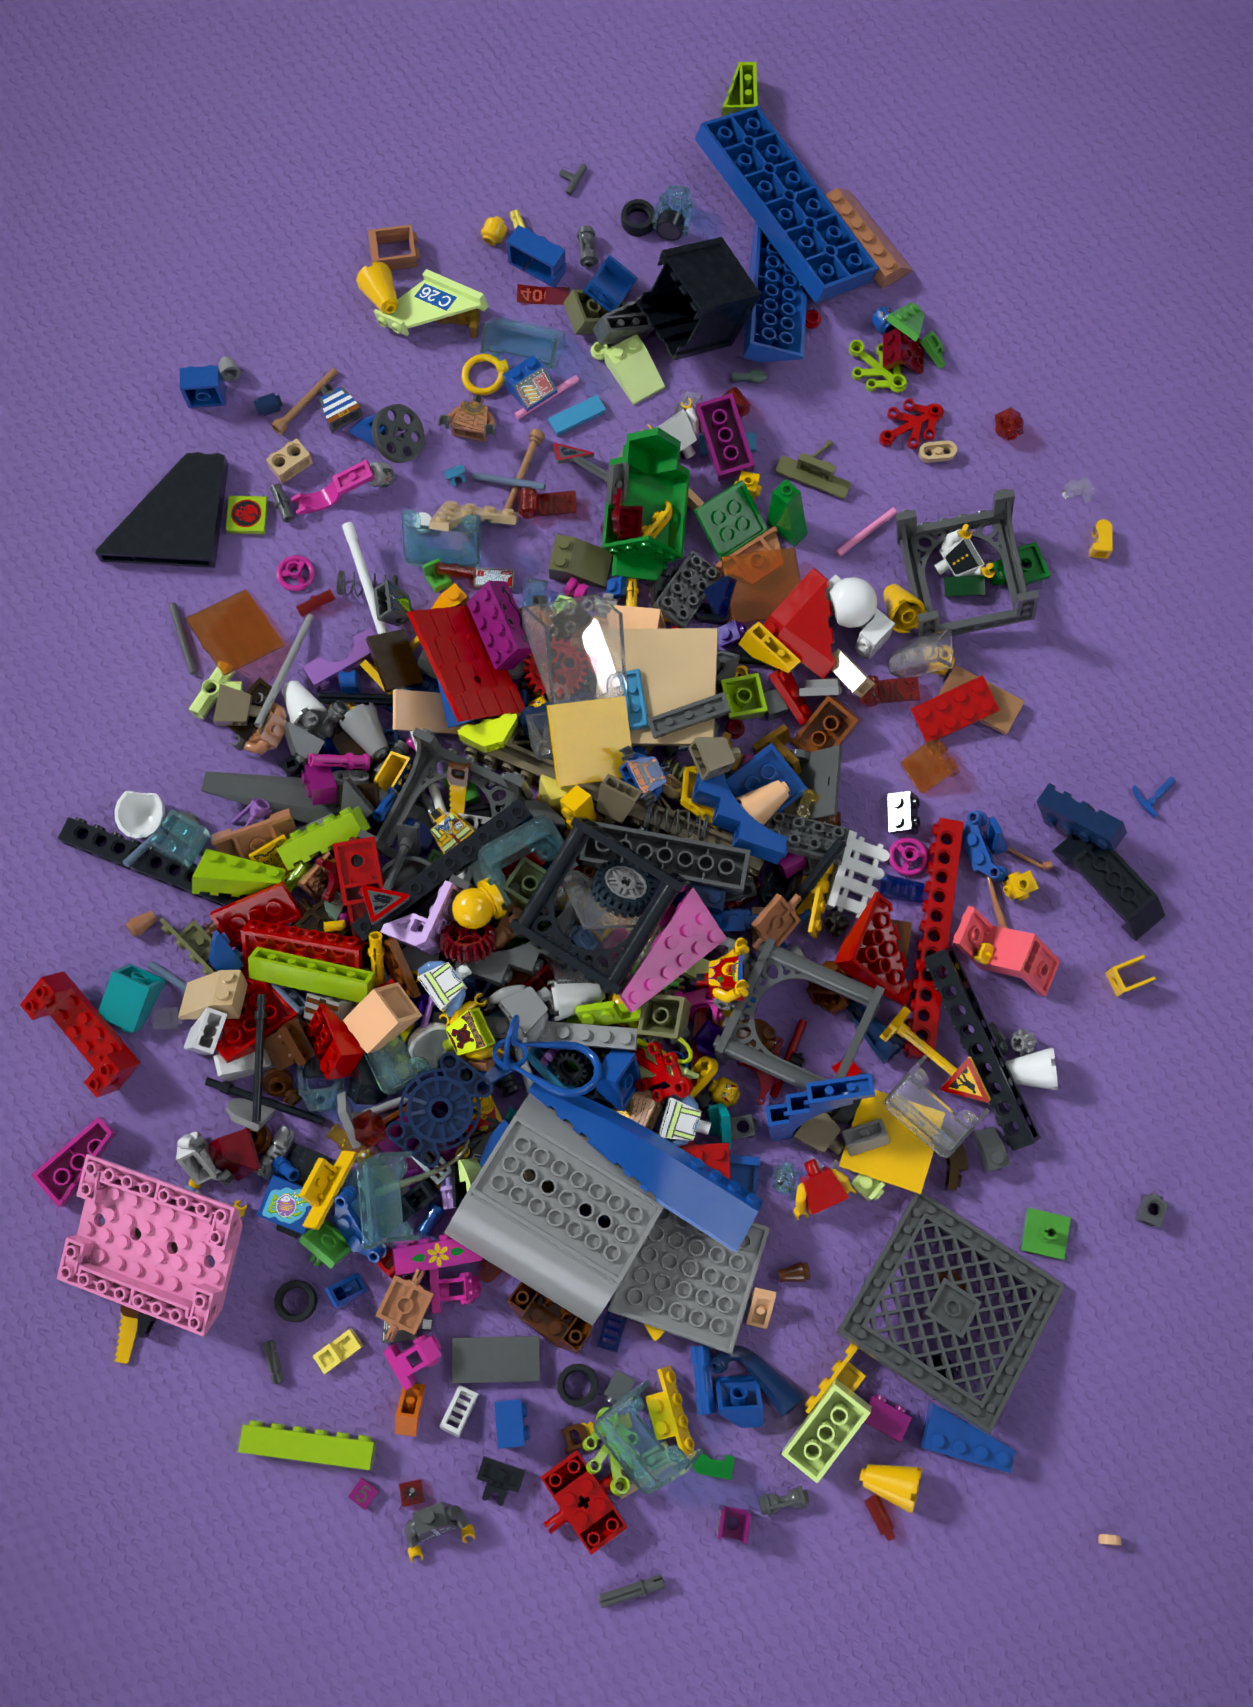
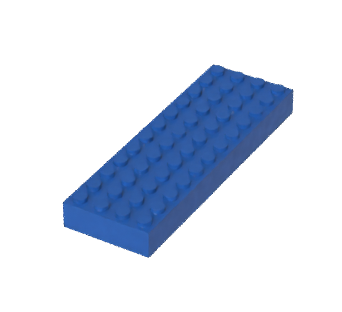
(786, 204)

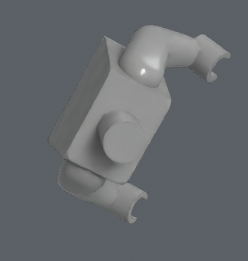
(526, 1004)

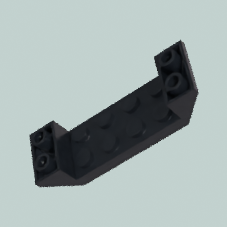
(1115, 883)

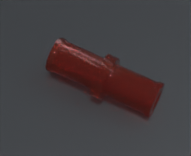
(455, 570)
(315, 602)

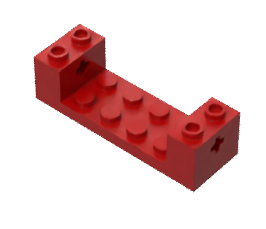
(86, 1029)

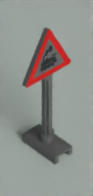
(615, 478)
(383, 900)

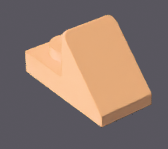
(760, 1308)

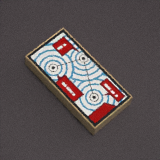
(482, 575)

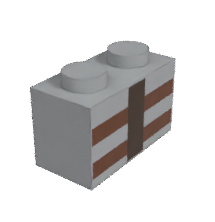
(339, 1007)

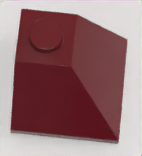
(235, 1153)

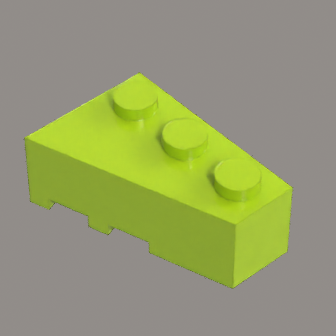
(742, 89)

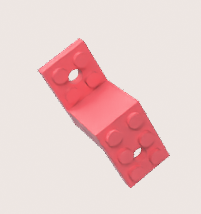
(1014, 951)

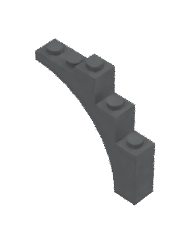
(524, 958)

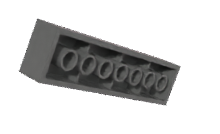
(692, 859)

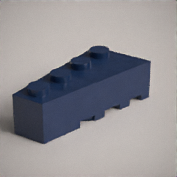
(1080, 819)

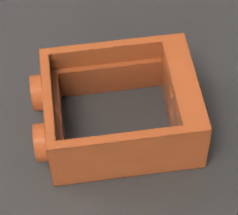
(394, 234)

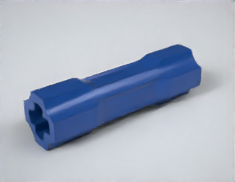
(703, 1380)

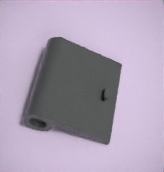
(821, 774)

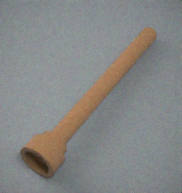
(280, 425)
(535, 438)

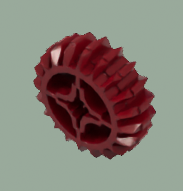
(467, 944)

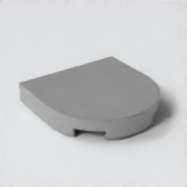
(241, 1113)

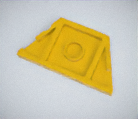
(688, 784)

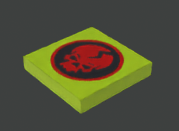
(246, 514)

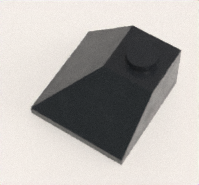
(363, 1085)

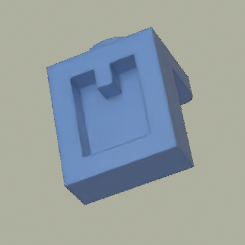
(584, 938)

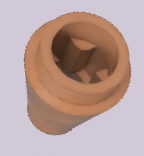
(140, 923)

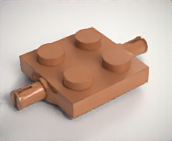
(776, 920)
(404, 1305)

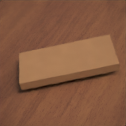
(1007, 703)

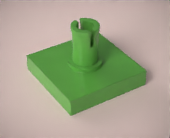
(1045, 1234)
(326, 1245)

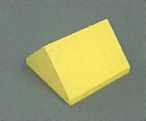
(551, 793)

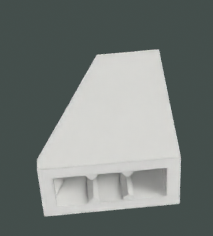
(205, 1032)
(240, 1067)

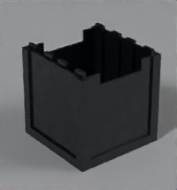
(699, 298)

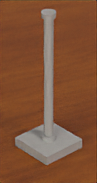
(347, 1113)

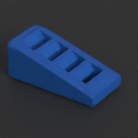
(995, 837)

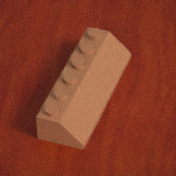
(889, 260)

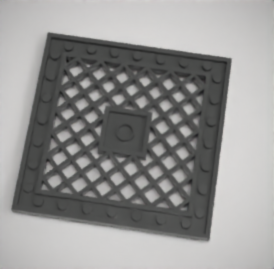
(952, 1311)

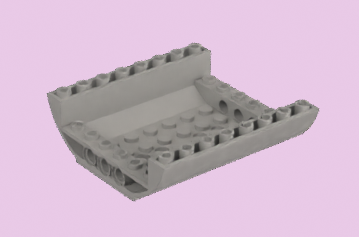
(543, 1234)

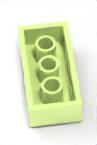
(826, 1430)

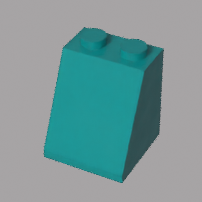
(130, 997)

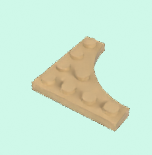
(451, 513)

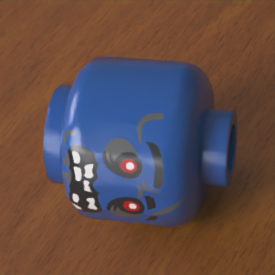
(879, 320)

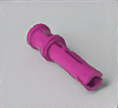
(347, 761)

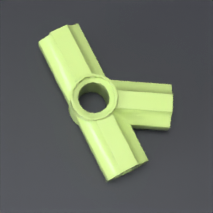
(205, 700)

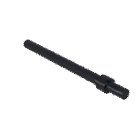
(260, 1017)
(227, 1088)

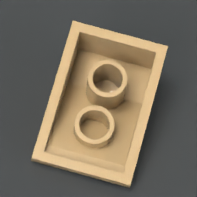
(219, 991)

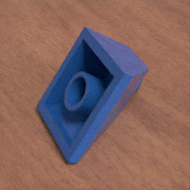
(740, 1400)

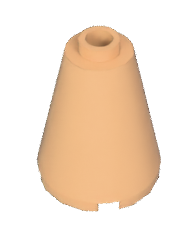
(764, 801)

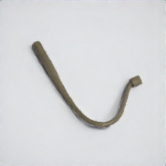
(411, 1180)

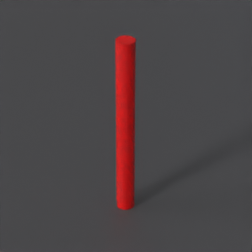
(791, 1049)

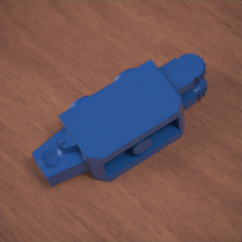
(735, 919)

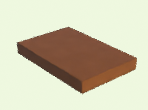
(398, 966)

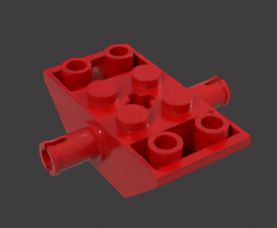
(594, 1523)

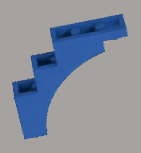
(732, 817)
(819, 1098)

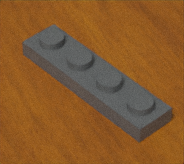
(689, 715)

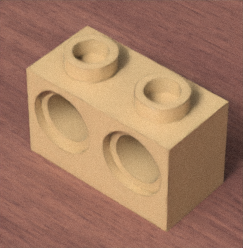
(292, 464)

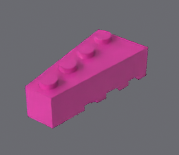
(63, 1171)

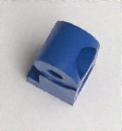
(349, 682)

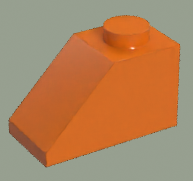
(409, 1410)

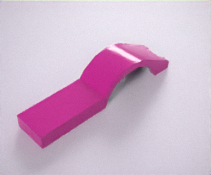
(340, 484)

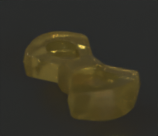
(808, 797)

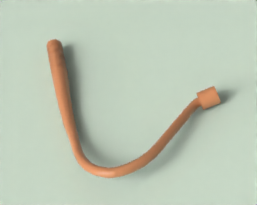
(999, 914)

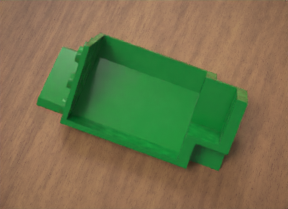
(651, 480)

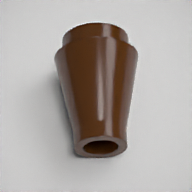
(795, 1273)

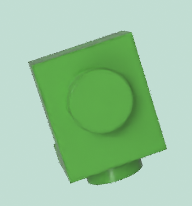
(436, 582)

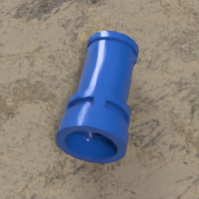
(283, 1167)
(434, 1213)

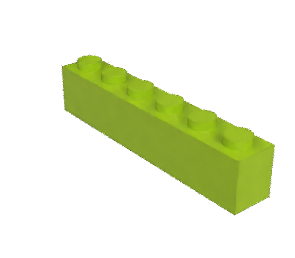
(310, 974)
(307, 1446)

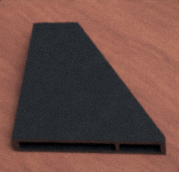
(177, 518)

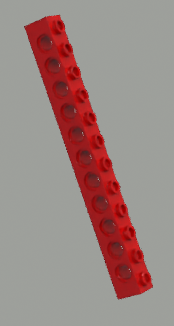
(953, 832)

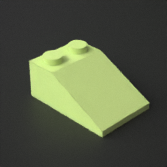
(634, 369)

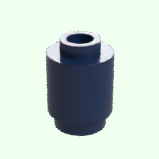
(268, 404)

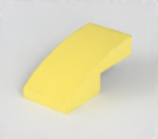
(338, 1351)

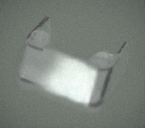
(928, 1115)

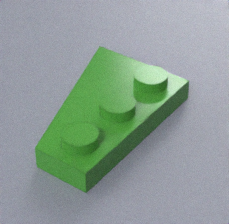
(908, 320)

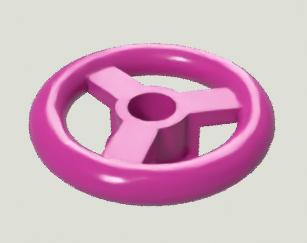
(292, 565)
(897, 845)

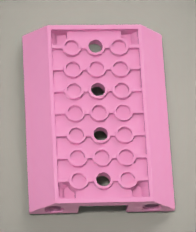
(146, 1270)

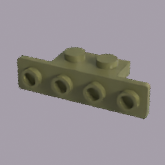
(814, 474)
(194, 940)

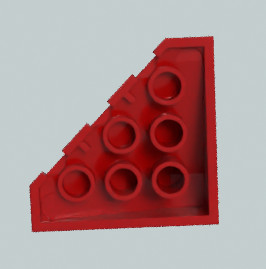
(804, 625)
(872, 951)
(240, 1034)

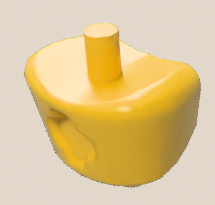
(984, 953)

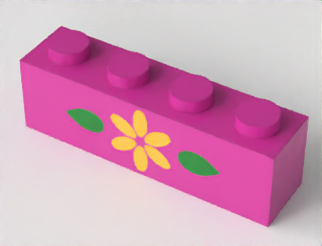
(431, 1254)

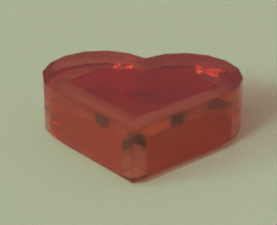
(488, 1271)

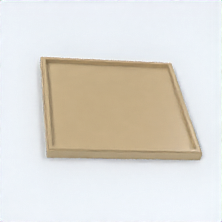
(675, 671)

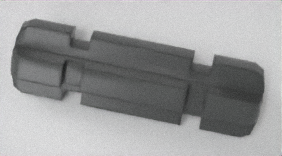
(273, 1362)

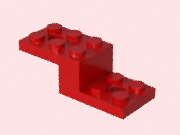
(353, 877)

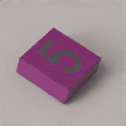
(363, 1493)

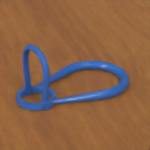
(565, 1092)

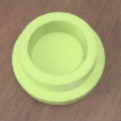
(598, 351)

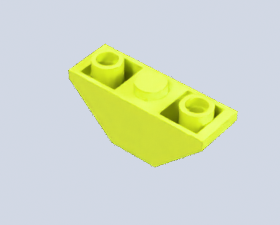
(490, 733)

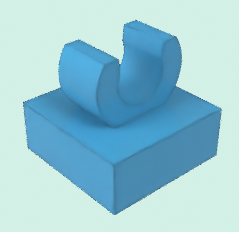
(455, 472)

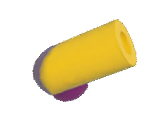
(338, 925)

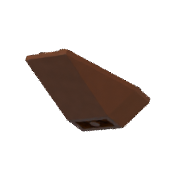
(549, 1319)

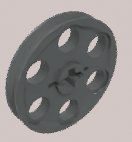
(392, 427)

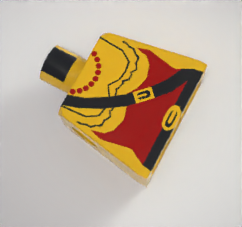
(489, 1117)

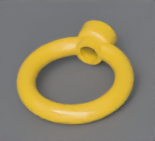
(501, 366)

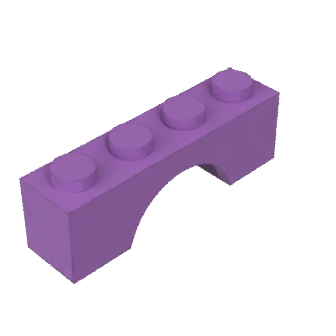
(324, 673)

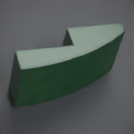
(964, 586)

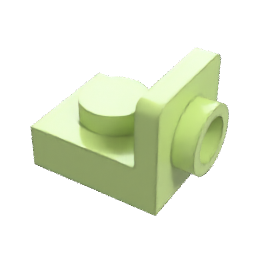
(868, 1187)

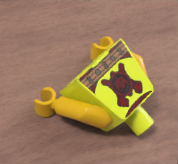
(469, 1032)

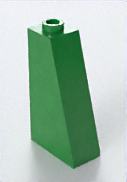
(787, 513)

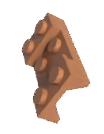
(252, 837)

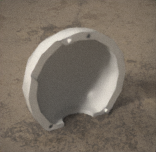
(853, 601)
(139, 813)
(428, 1042)

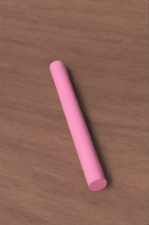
(560, 388)
(867, 531)

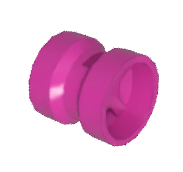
(575, 589)

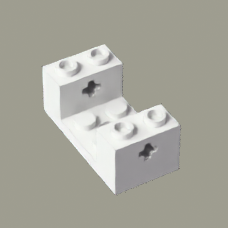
(874, 632)

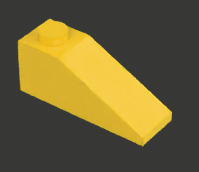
(767, 648)

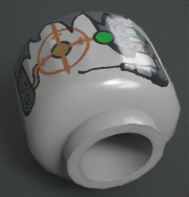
(383, 474)

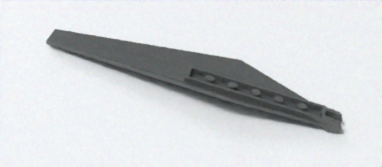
(284, 794)

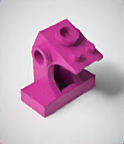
(700, 999)
(470, 1286)
(428, 1349)

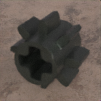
(836, 924)

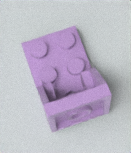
(421, 932)

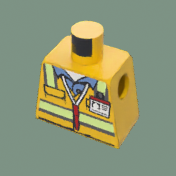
(450, 829)

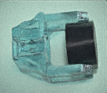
(671, 221)
(314, 1097)

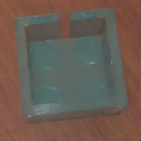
(183, 841)

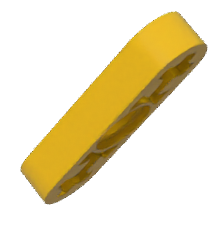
(705, 1075)

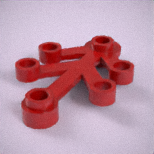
(913, 422)
(680, 1086)

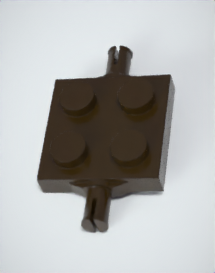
(315, 917)

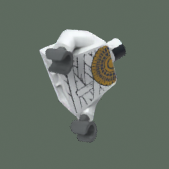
(196, 1161)

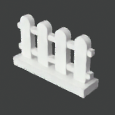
(853, 865)

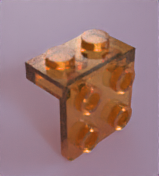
(930, 765)

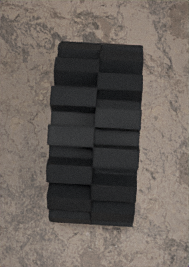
(568, 1073)

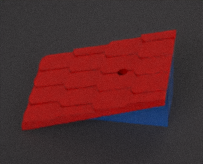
(464, 671)

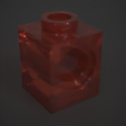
(368, 1128)

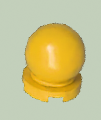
(476, 906)

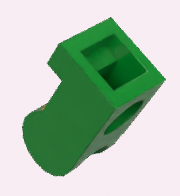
(715, 1467)

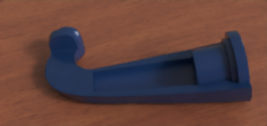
(884, 1050)
(776, 1387)

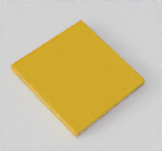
(588, 739)
(900, 1162)

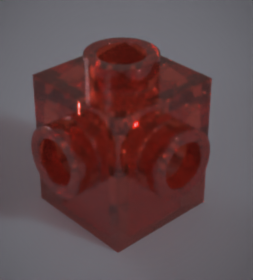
(1009, 424)

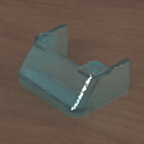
(523, 339)
(535, 835)
(395, 1067)
(381, 1201)
(637, 1447)

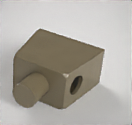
(234, 707)
(713, 756)
(616, 799)
(819, 1134)

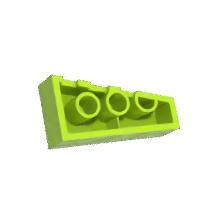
(322, 836)
(233, 875)

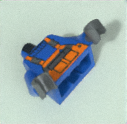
(644, 774)

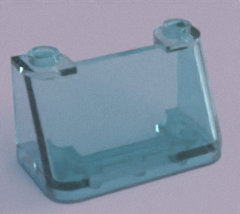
(458, 545)

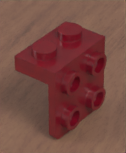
(901, 349)
(626, 519)

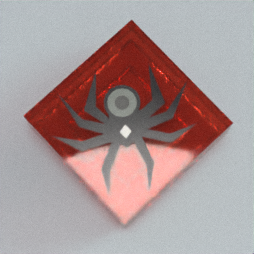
(411, 1492)

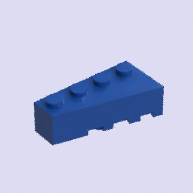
(958, 1439)

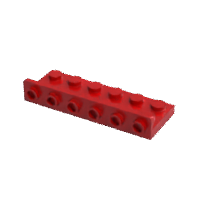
(301, 942)

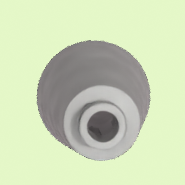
(365, 728)

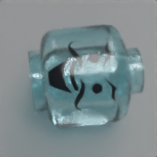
(785, 1178)

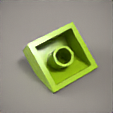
(744, 697)

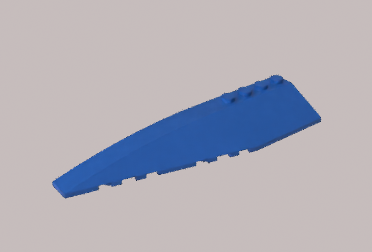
(779, 317)
(673, 1175)

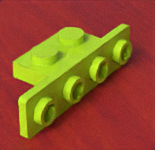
(603, 1014)

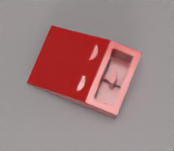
(333, 1044)

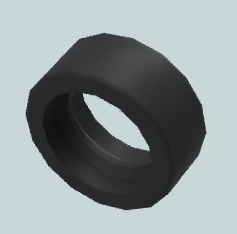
(637, 205)
(279, 1306)
(561, 1385)

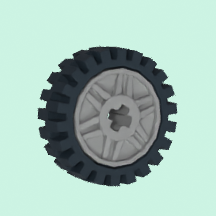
(622, 888)

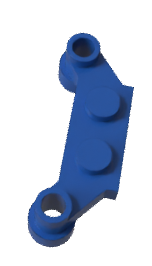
(978, 849)
(350, 1224)

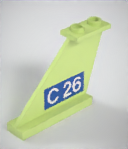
(430, 301)

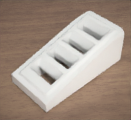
(452, 1408)

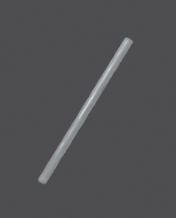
(284, 671)

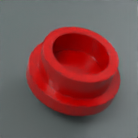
(813, 319)

